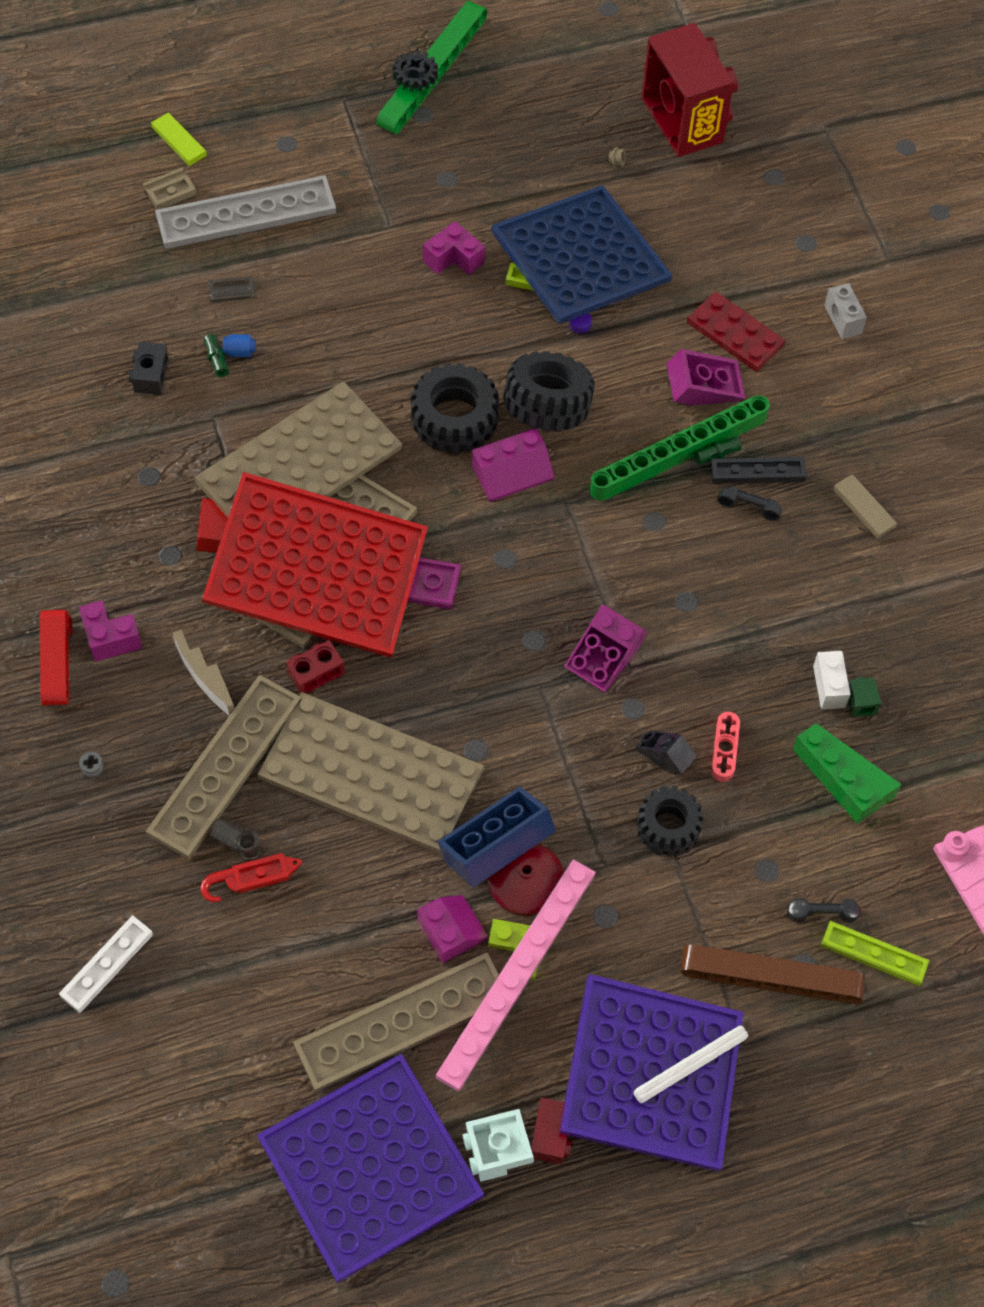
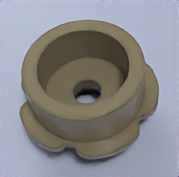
(617, 157)

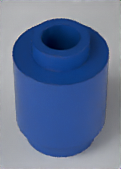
(239, 345)

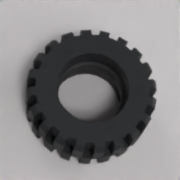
(459, 384)
(548, 391)

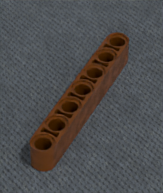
(773, 974)

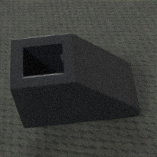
(666, 750)

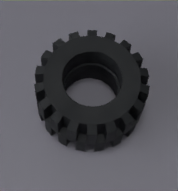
(674, 803)

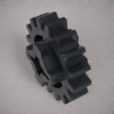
(415, 71)

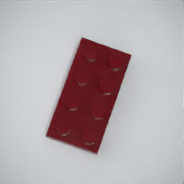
(735, 331)

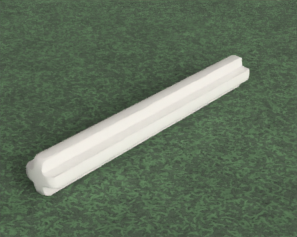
(690, 1064)

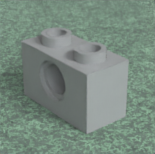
(845, 311)

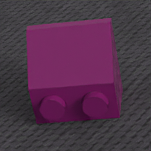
(450, 926)

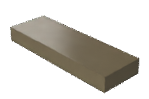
(865, 506)

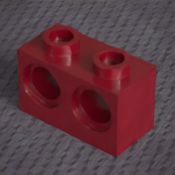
(318, 672)

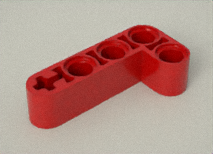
(54, 656)

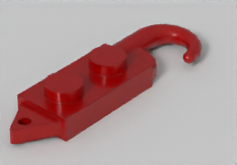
(252, 875)

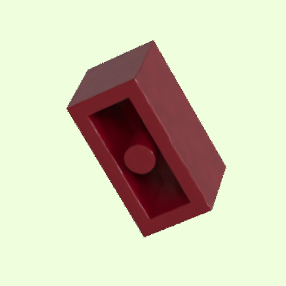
(547, 1141)

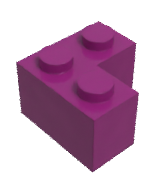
(456, 247)
(106, 636)

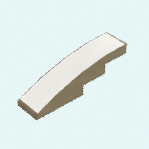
(206, 677)

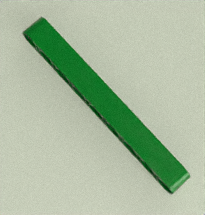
(445, 51)
(688, 439)

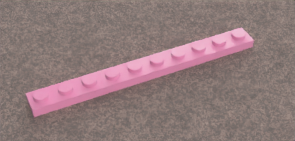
(515, 976)

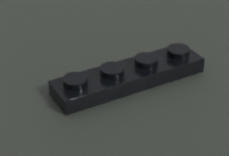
(758, 470)

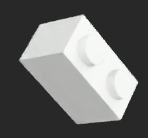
(831, 680)

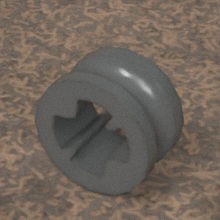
(97, 767)

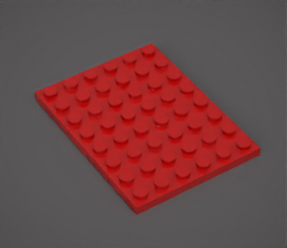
(315, 564)

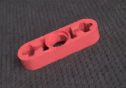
(718, 754)

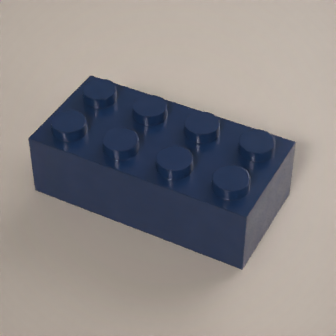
(496, 836)

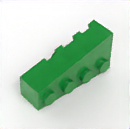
(846, 774)

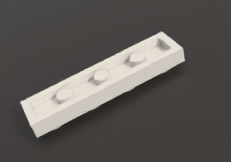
(106, 964)

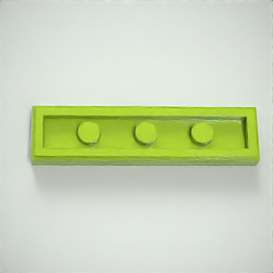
(875, 953)

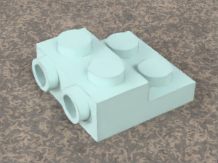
(497, 1144)

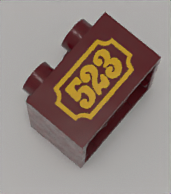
(688, 89)

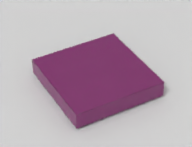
(435, 583)

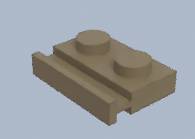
(169, 189)

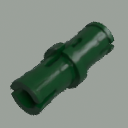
(216, 355)
(717, 450)

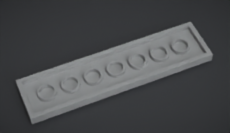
(245, 212)

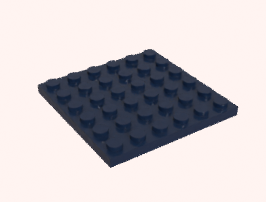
(581, 254)

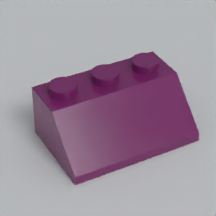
(512, 465)

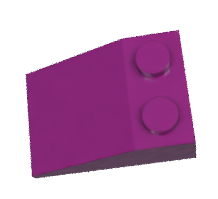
(704, 378)

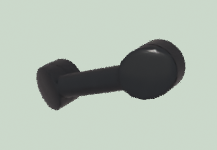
(771, 509)
(847, 910)

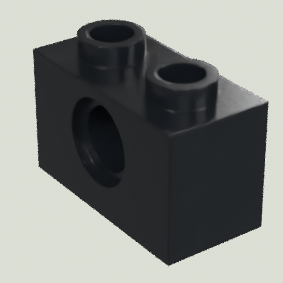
(149, 368)

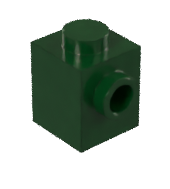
(864, 697)

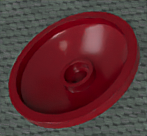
(522, 892)

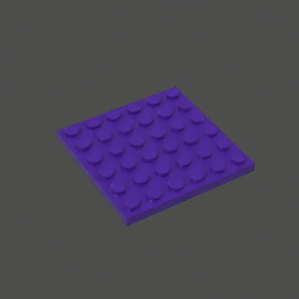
(627, 1040)
(370, 1167)

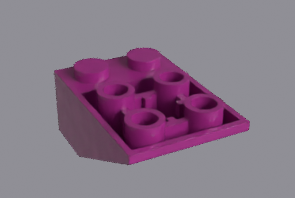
(605, 648)

